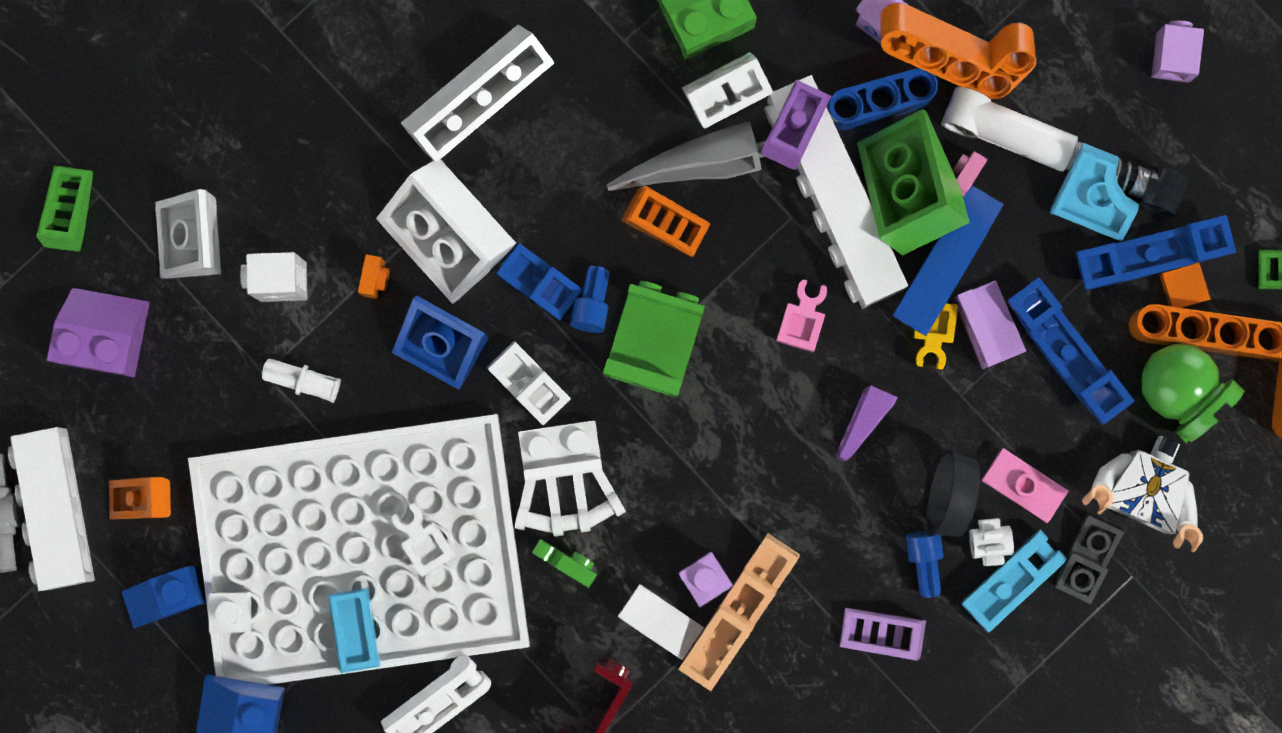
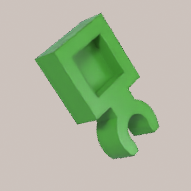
(575, 566)

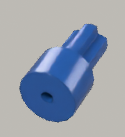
(590, 310)
(925, 551)

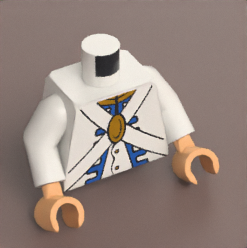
(1150, 491)

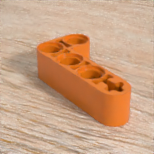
(957, 55)

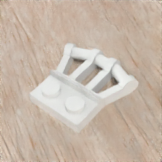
(561, 453)

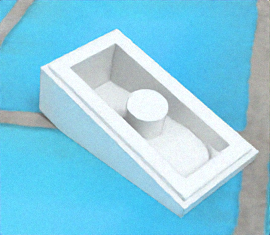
(660, 622)

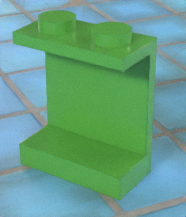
(654, 339)

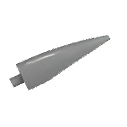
(712, 156)

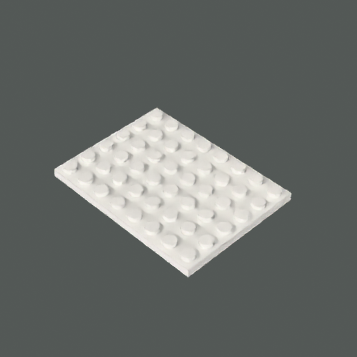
(320, 524)

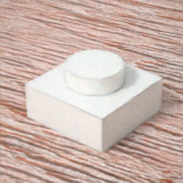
(230, 612)

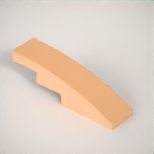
(739, 612)

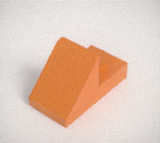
(139, 498)

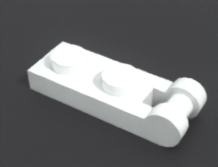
(439, 700)

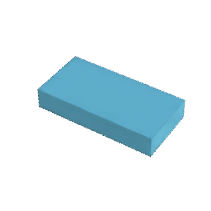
(354, 630)

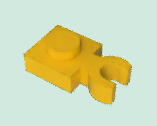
(941, 331)

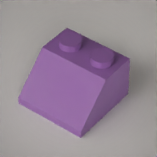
(99, 332)

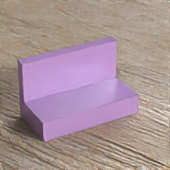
(989, 324)

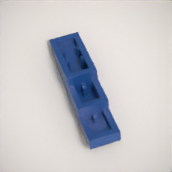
(947, 264)

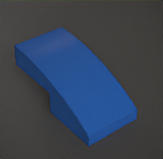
(538, 281)

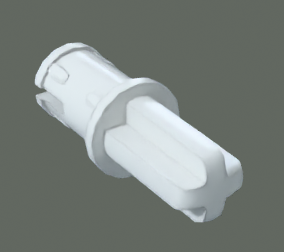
(301, 379)

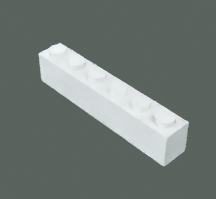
(843, 210)

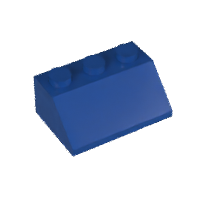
(239, 706)

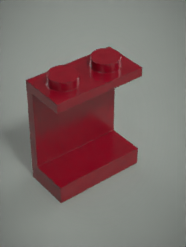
(617, 674)

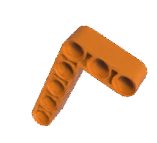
(1208, 338)

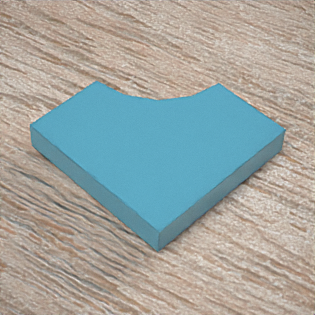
(1093, 194)

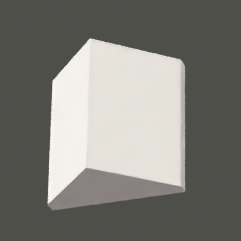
(188, 235)

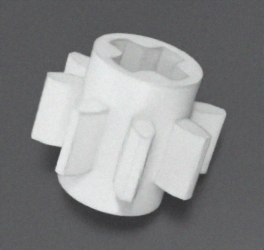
(991, 542)

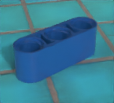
(895, 86)

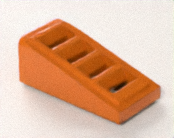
(672, 209)

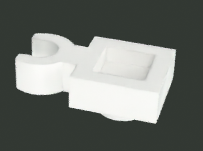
(426, 545)

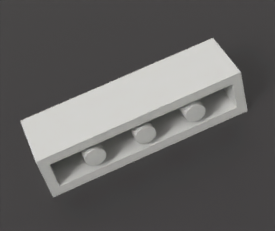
(477, 92)
(51, 509)

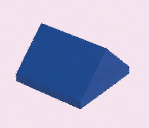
(439, 342)

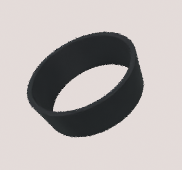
(952, 494)

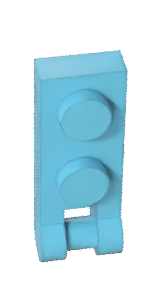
(1012, 582)

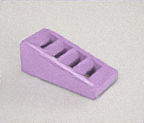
(916, 638)

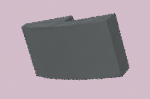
(1089, 558)

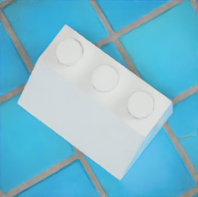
(445, 229)

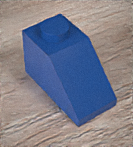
(164, 596)

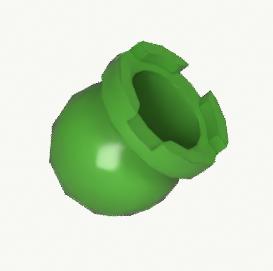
(1187, 387)

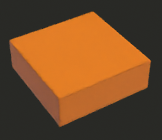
(1185, 286)

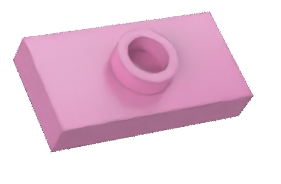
(1024, 485)

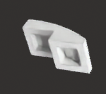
(528, 383)

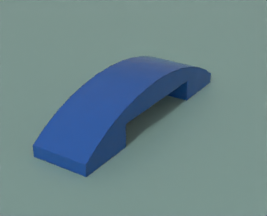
(1155, 253)
(1068, 352)

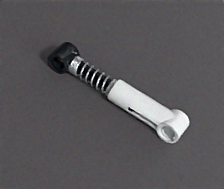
(976, 116)

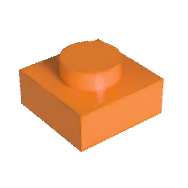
(373, 277)

